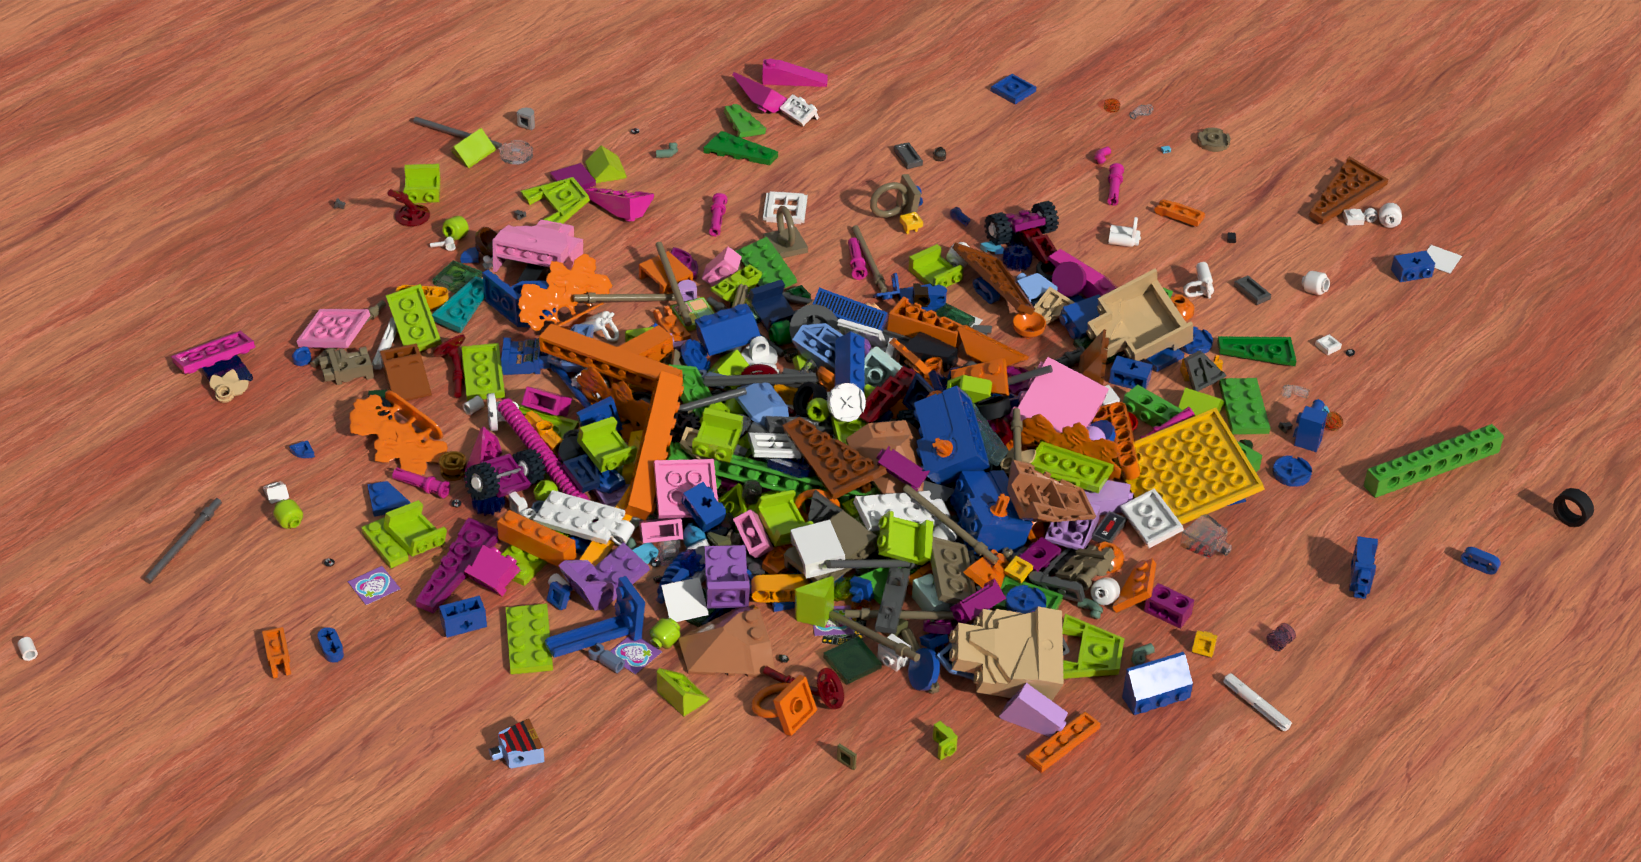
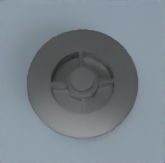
(811, 315)

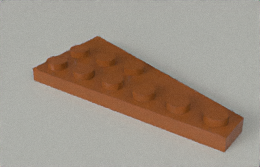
(1346, 189)
(997, 275)
(831, 460)

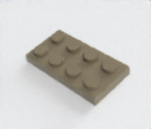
(948, 564)

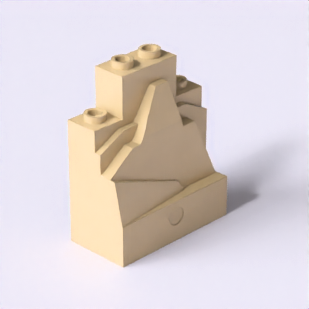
(1140, 319)
(1011, 650)

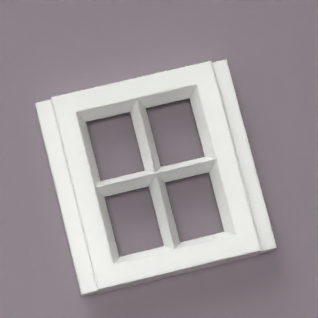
(770, 206)
(873, 335)
(772, 445)

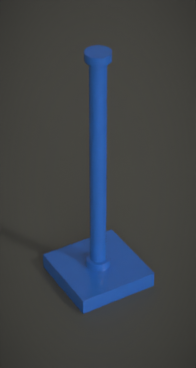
(592, 413)

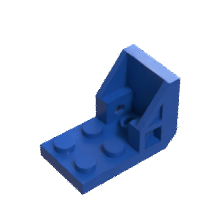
(506, 298)

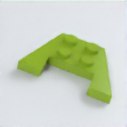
(563, 195)
(1099, 650)

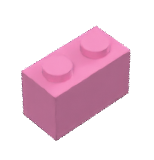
(721, 266)
(753, 534)

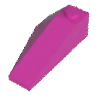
(1096, 282)

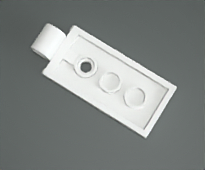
(904, 507)
(575, 517)

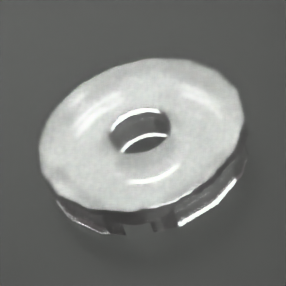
(516, 152)

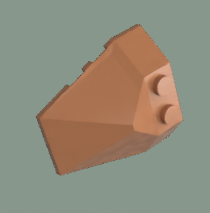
(896, 434)
(1045, 499)
(729, 645)

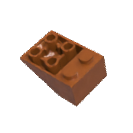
(1093, 357)
(405, 372)

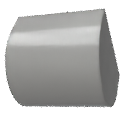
(526, 118)

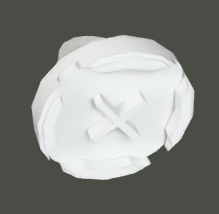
(759, 352)
(846, 402)
(494, 415)

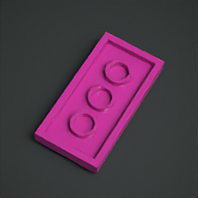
(212, 352)

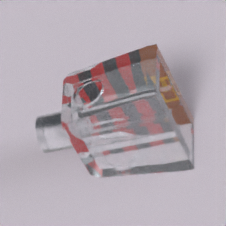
(1206, 537)

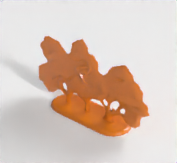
(559, 294)
(626, 405)
(1071, 438)
(398, 439)

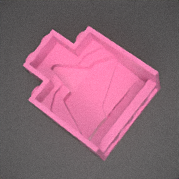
(537, 244)

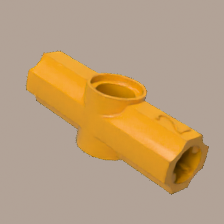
(545, 430)

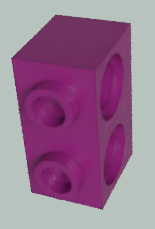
(1169, 605)

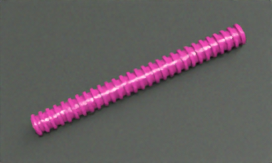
(533, 441)

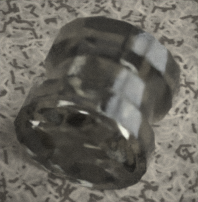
(750, 496)

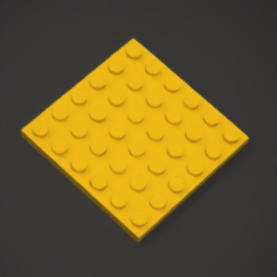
(1194, 467)

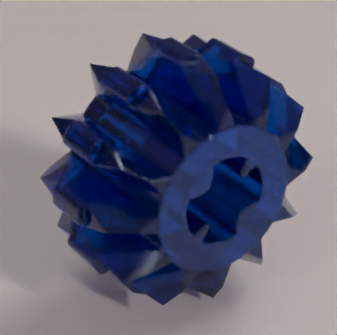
(1017, 257)
(489, 505)

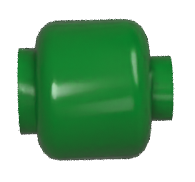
(780, 333)

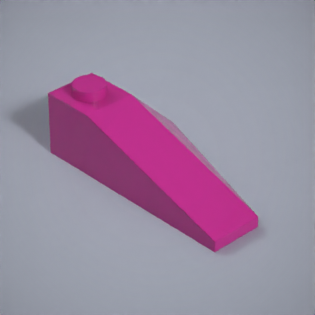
(784, 73)
(761, 95)
(620, 202)
(485, 448)

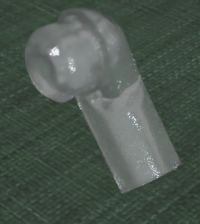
(1141, 110)
(1294, 389)

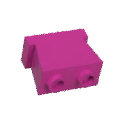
(546, 401)
(493, 569)

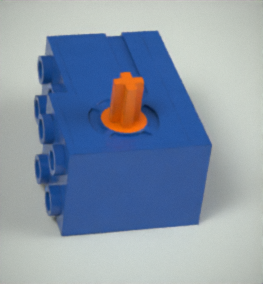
(949, 436)
(988, 511)

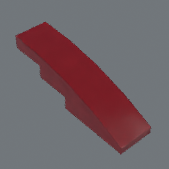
(1038, 243)
(887, 395)

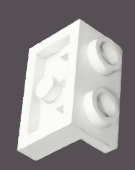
(799, 110)

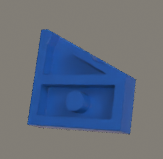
(385, 498)

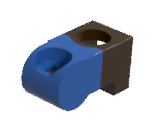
(929, 296)

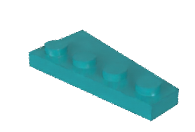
(461, 306)

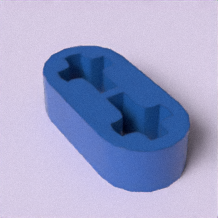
(985, 290)
(1480, 560)
(326, 646)

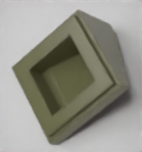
(846, 756)

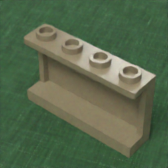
(854, 540)

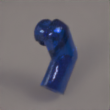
(956, 213)

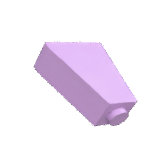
(1110, 496)
(1034, 711)

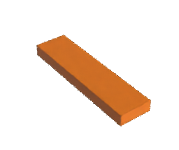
(1063, 742)

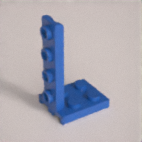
(628, 621)

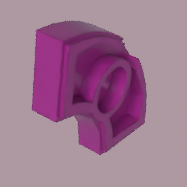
(685, 258)

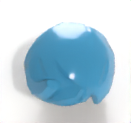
(692, 535)

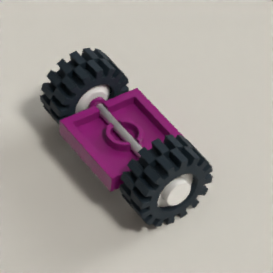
(1000, 224)
(504, 474)

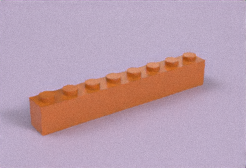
(603, 357)
(653, 444)

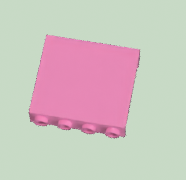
(1062, 397)

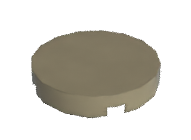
(1213, 139)

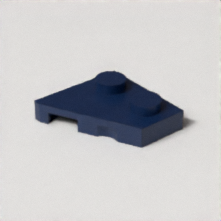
(582, 472)

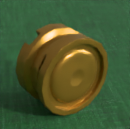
(453, 465)

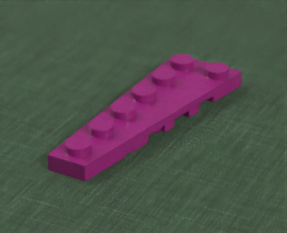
(452, 566)

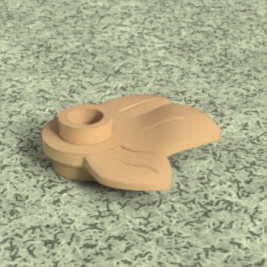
(228, 384)
(1027, 457)

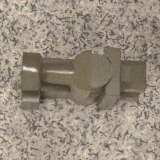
(346, 366)
(1087, 565)

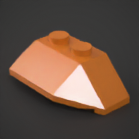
(986, 349)

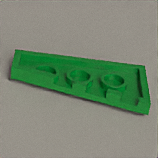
(740, 148)
(1266, 349)

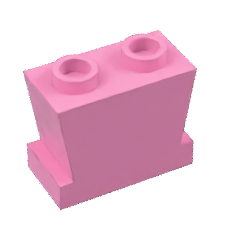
(660, 530)

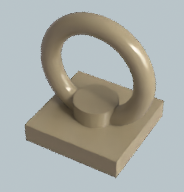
(907, 197)
(786, 241)

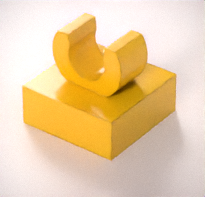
(911, 222)
(1018, 569)
(1204, 643)

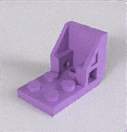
(726, 576)
(599, 583)

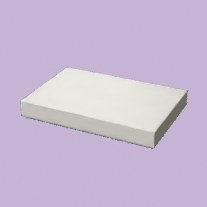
(1151, 518)

